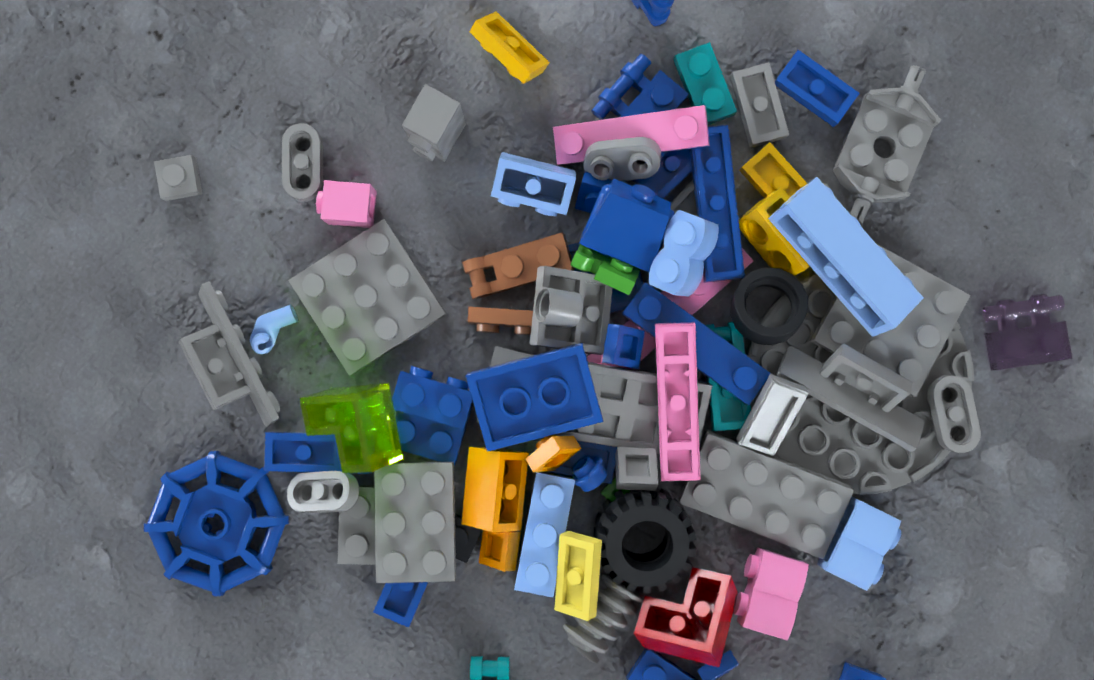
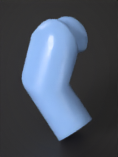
(268, 326)

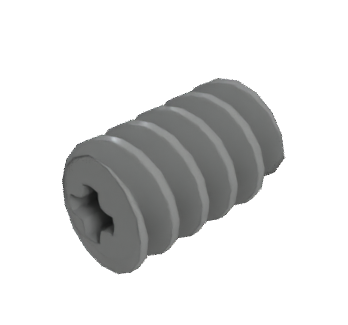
(590, 635)

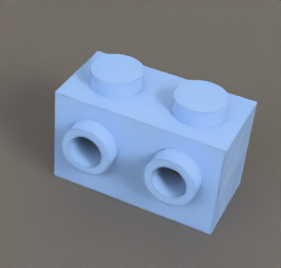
(533, 184)

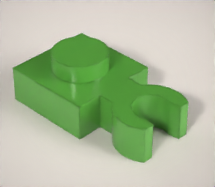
(607, 269)

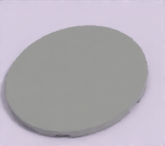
(839, 445)

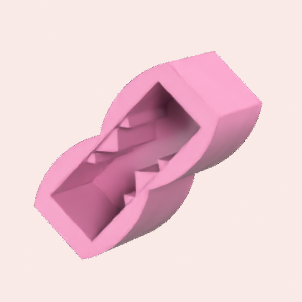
(771, 593)

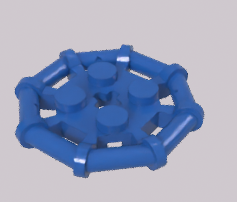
(195, 533)

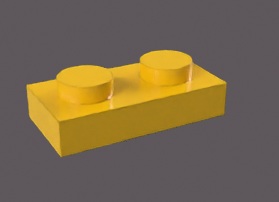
(509, 47)
(770, 171)

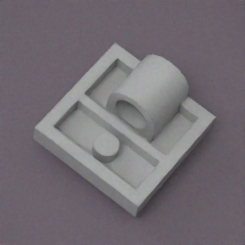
(570, 310)

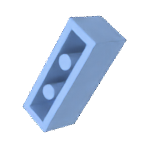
(544, 524)

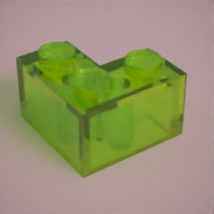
(361, 422)

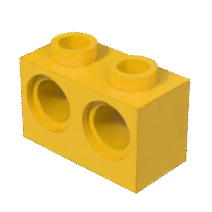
(767, 238)

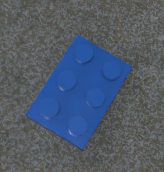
(534, 397)

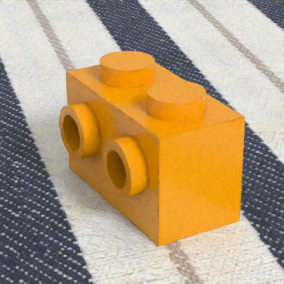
(494, 489)

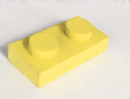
(578, 575)

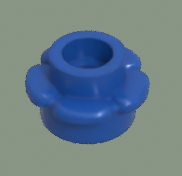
(589, 473)

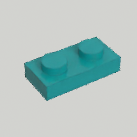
(705, 82)

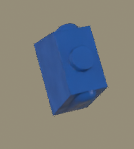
(628, 224)

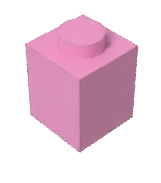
(347, 204)

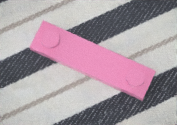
(669, 129)
(677, 401)

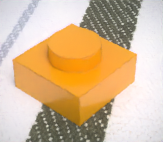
(552, 452)
(500, 550)

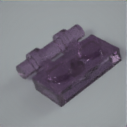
(1026, 345)

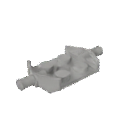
(902, 121)

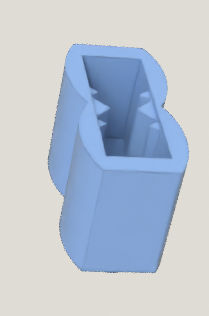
(686, 245)
(861, 544)

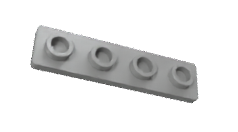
(223, 363)
(858, 390)

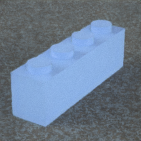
(846, 258)

